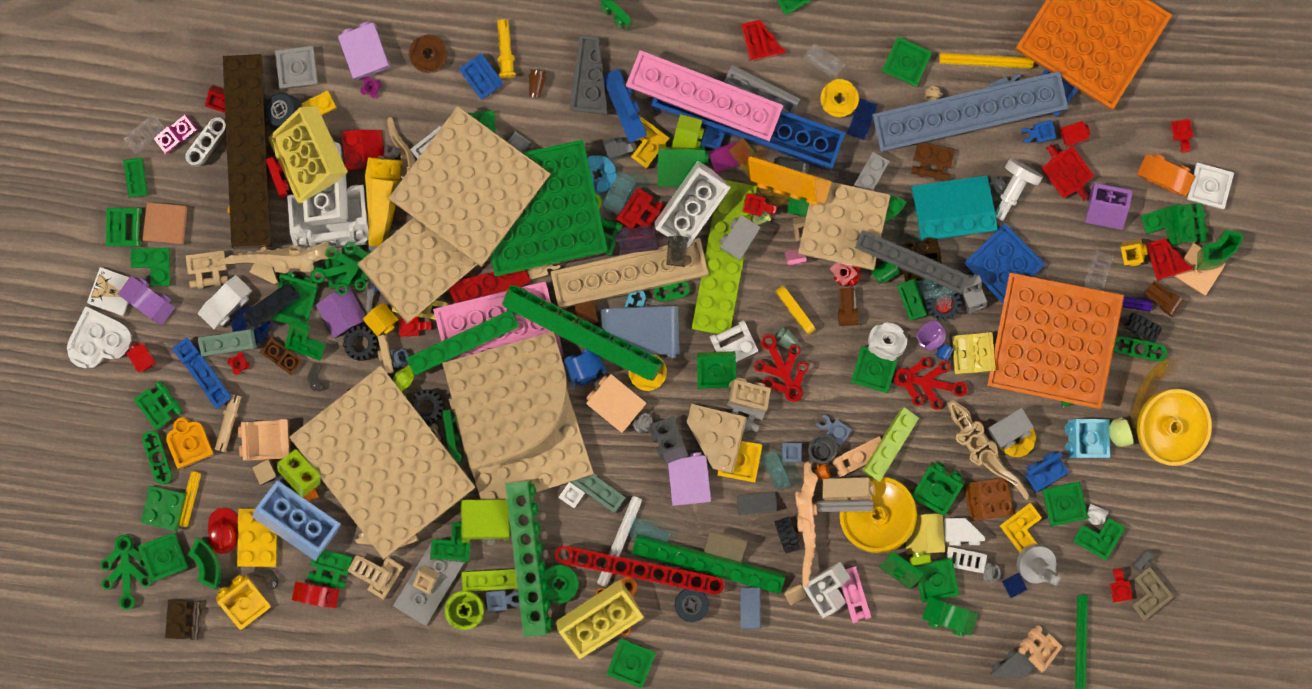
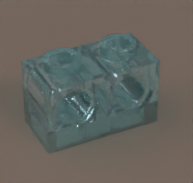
(619, 193)

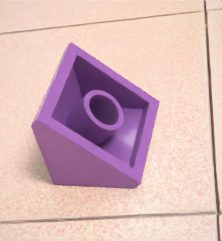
(341, 312)

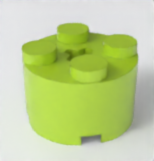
(458, 619)

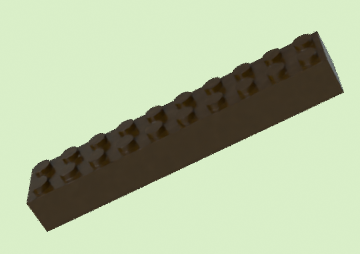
(247, 151)

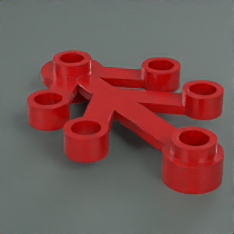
(782, 370)
(926, 382)

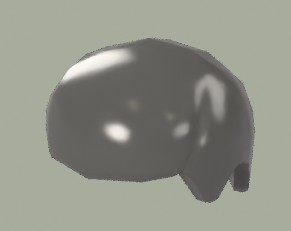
(823, 449)

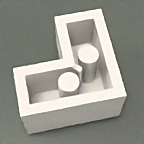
(824, 592)

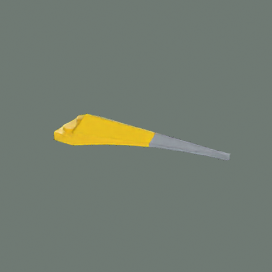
(381, 180)

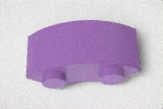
(146, 300)

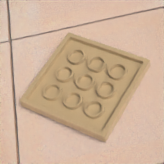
(835, 226)

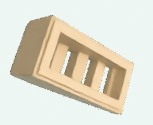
(359, 566)

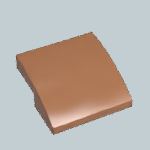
(165, 223)

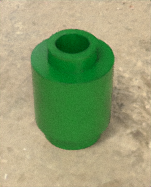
(884, 272)

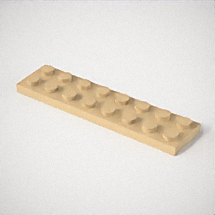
(625, 275)

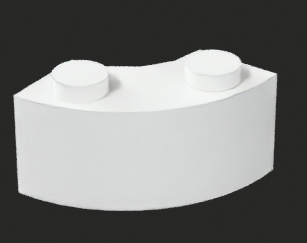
(225, 302)

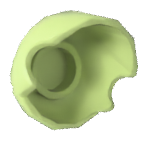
(1120, 432)

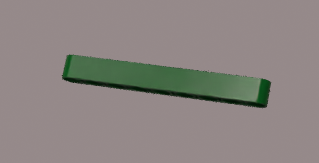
(582, 333)

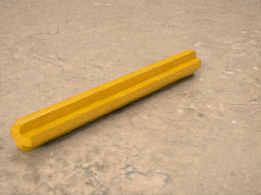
(986, 60)

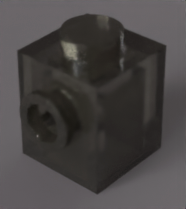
(677, 250)

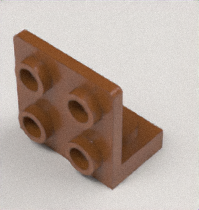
(988, 499)

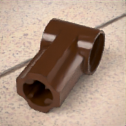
(1168, 301)
(847, 307)

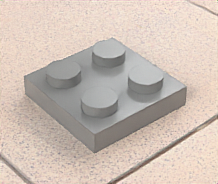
(296, 67)

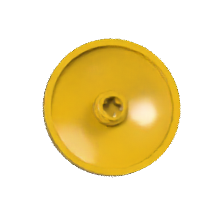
(1174, 427)
(888, 523)

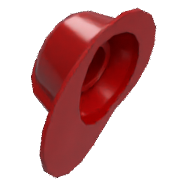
(223, 530)

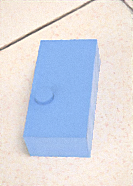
(296, 520)

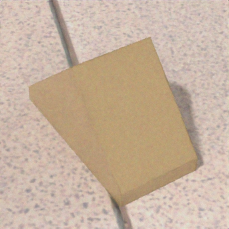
(265, 272)

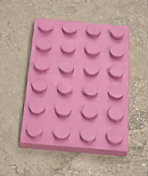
(466, 314)

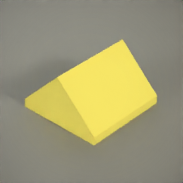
(927, 535)

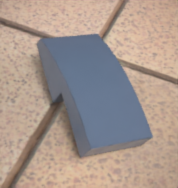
(750, 608)

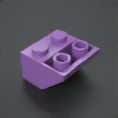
(1108, 206)

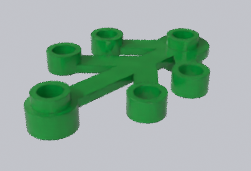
(349, 266)
(125, 569)

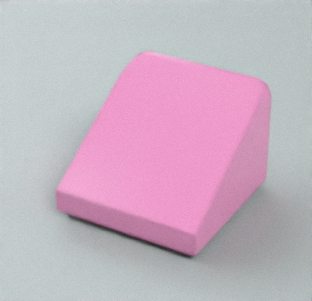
(794, 258)

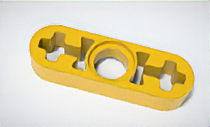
(795, 310)

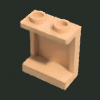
(615, 402)
(264, 440)

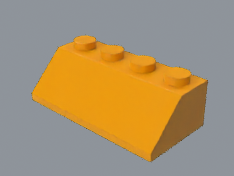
(788, 180)

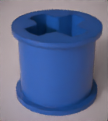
(944, 352)

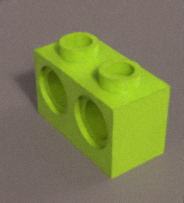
(295, 475)

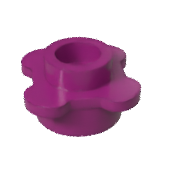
(370, 82)

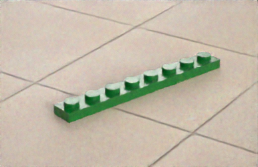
(708, 564)

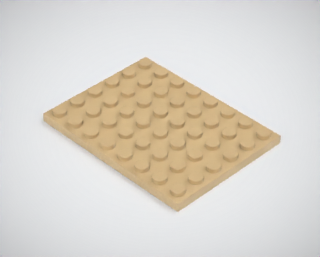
(382, 462)

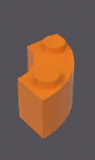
(1166, 175)

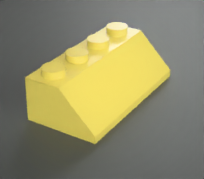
(599, 619)

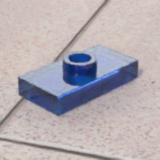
(861, 119)

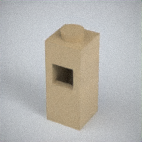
(848, 489)

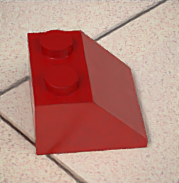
(359, 146)

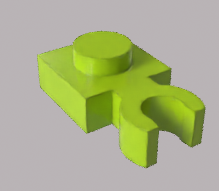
(919, 558)

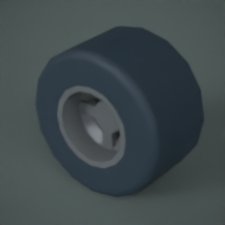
(691, 605)

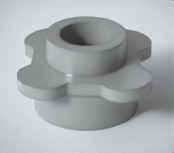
(991, 573)

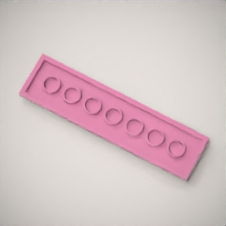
(704, 96)

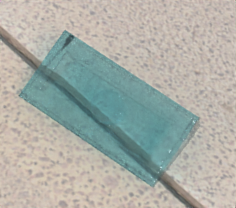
(776, 470)
(645, 529)

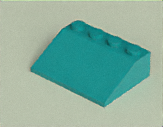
(954, 208)

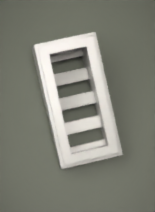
(982, 562)

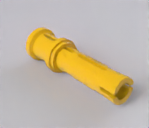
(505, 58)

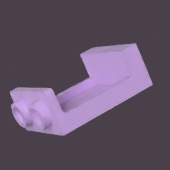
(364, 51)
(689, 480)

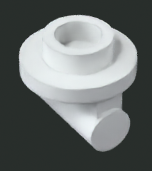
(1096, 514)

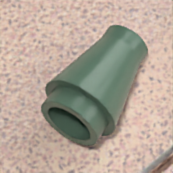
(786, 339)

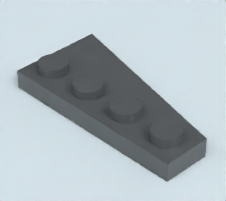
(588, 82)

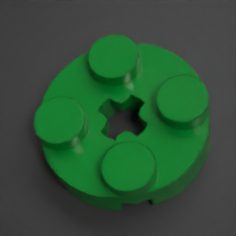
(568, 590)

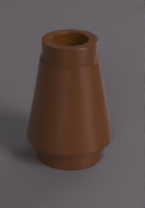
(536, 82)

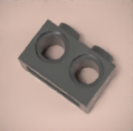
(671, 439)

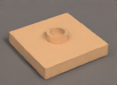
(1198, 279)

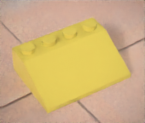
(307, 153)

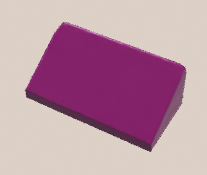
(722, 159)

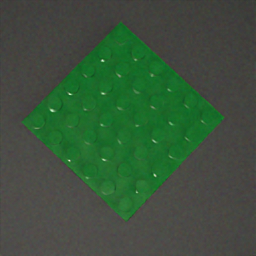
(559, 220)

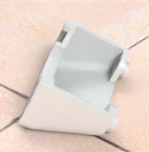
(335, 234)

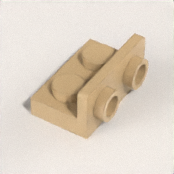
(749, 395)

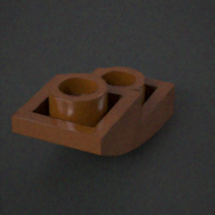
(281, 356)

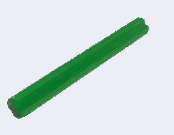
(1081, 642)

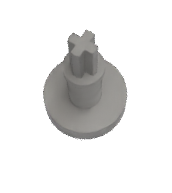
(1037, 564)

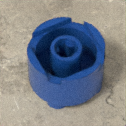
(583, 368)

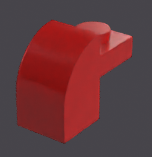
(315, 595)

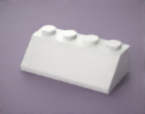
(692, 203)

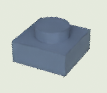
(791, 452)

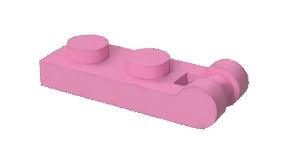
(855, 596)

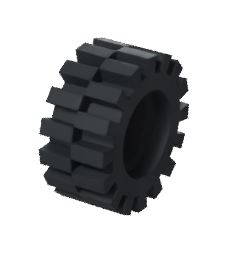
(1143, 327)
(349, 339)
(437, 401)
(787, 535)

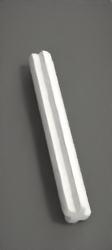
(621, 536)

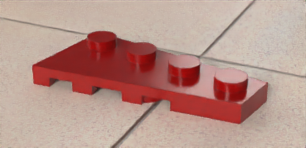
(486, 285)

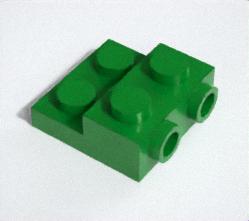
(938, 487)

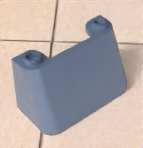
(645, 327)

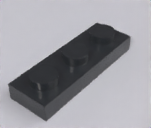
(271, 305)

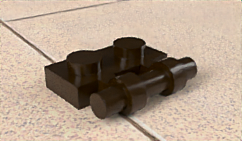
(177, 619)

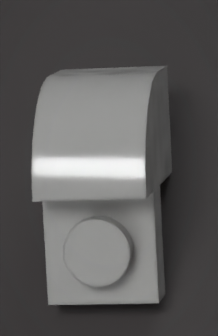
(973, 294)

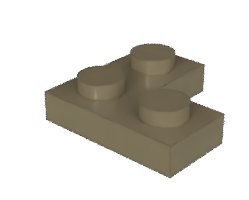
(1155, 597)

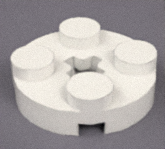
(884, 350)

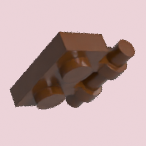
(932, 155)

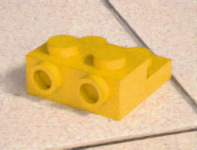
(242, 601)

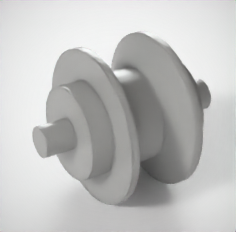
(643, 423)

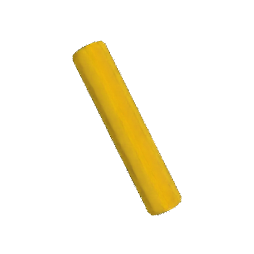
(191, 491)

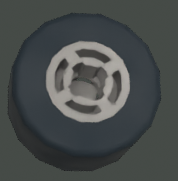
(280, 108)

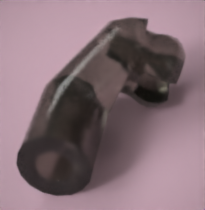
(269, 575)

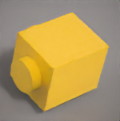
(1133, 252)
(380, 319)

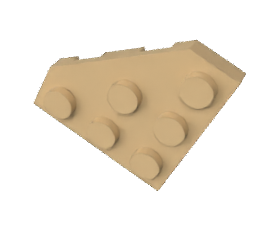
(717, 435)

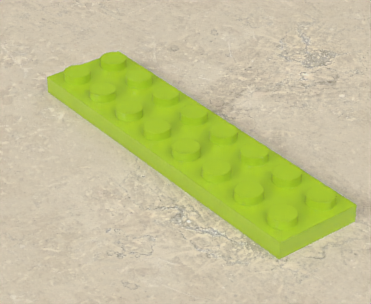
(719, 289)

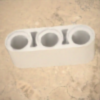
(197, 146)

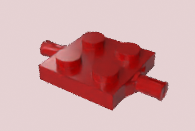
(1067, 172)

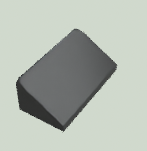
(756, 503)

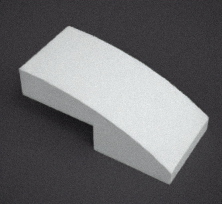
(572, 494)

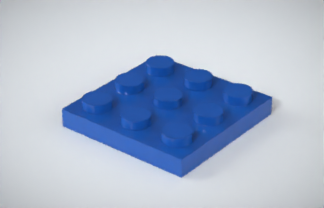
(999, 257)

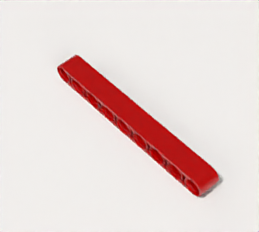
(648, 570)

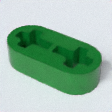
(673, 295)

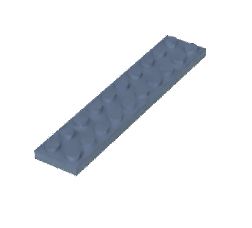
(970, 111)

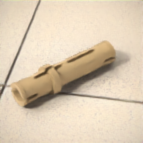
(227, 423)

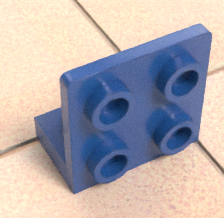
(1045, 472)

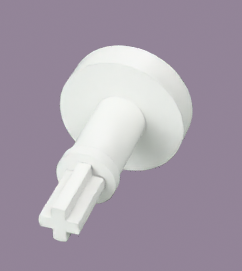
(1021, 176)

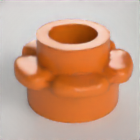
(822, 472)

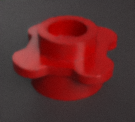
(243, 363)

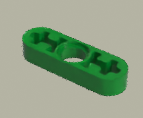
(1152, 357)
(167, 469)

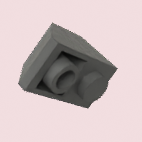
(1014, 667)

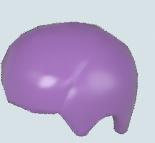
(931, 335)

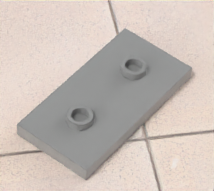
(423, 605)

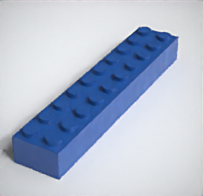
(792, 136)

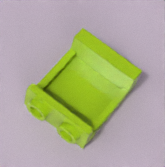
(484, 520)

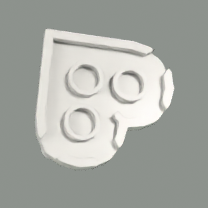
(96, 339)

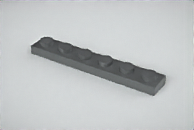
(911, 262)

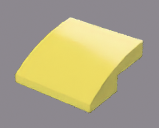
(973, 353)

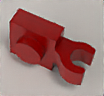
(1182, 132)
(756, 205)
(413, 327)
(1120, 589)

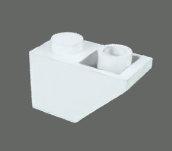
(961, 530)

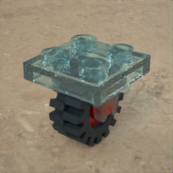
(940, 301)

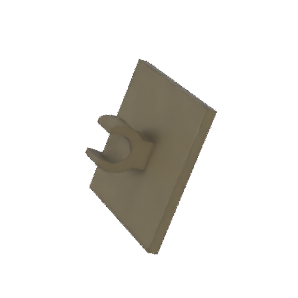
(725, 546)

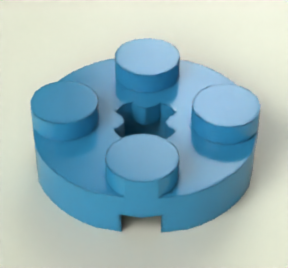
(607, 170)

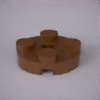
(437, 48)

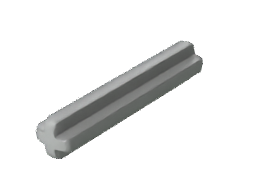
(845, 505)

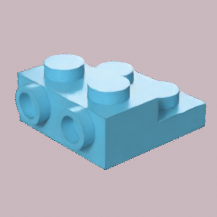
(1088, 438)

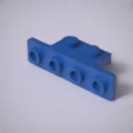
(624, 105)

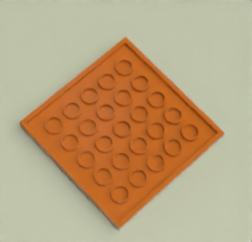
(1094, 42)
(1056, 340)

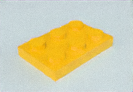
(255, 542)

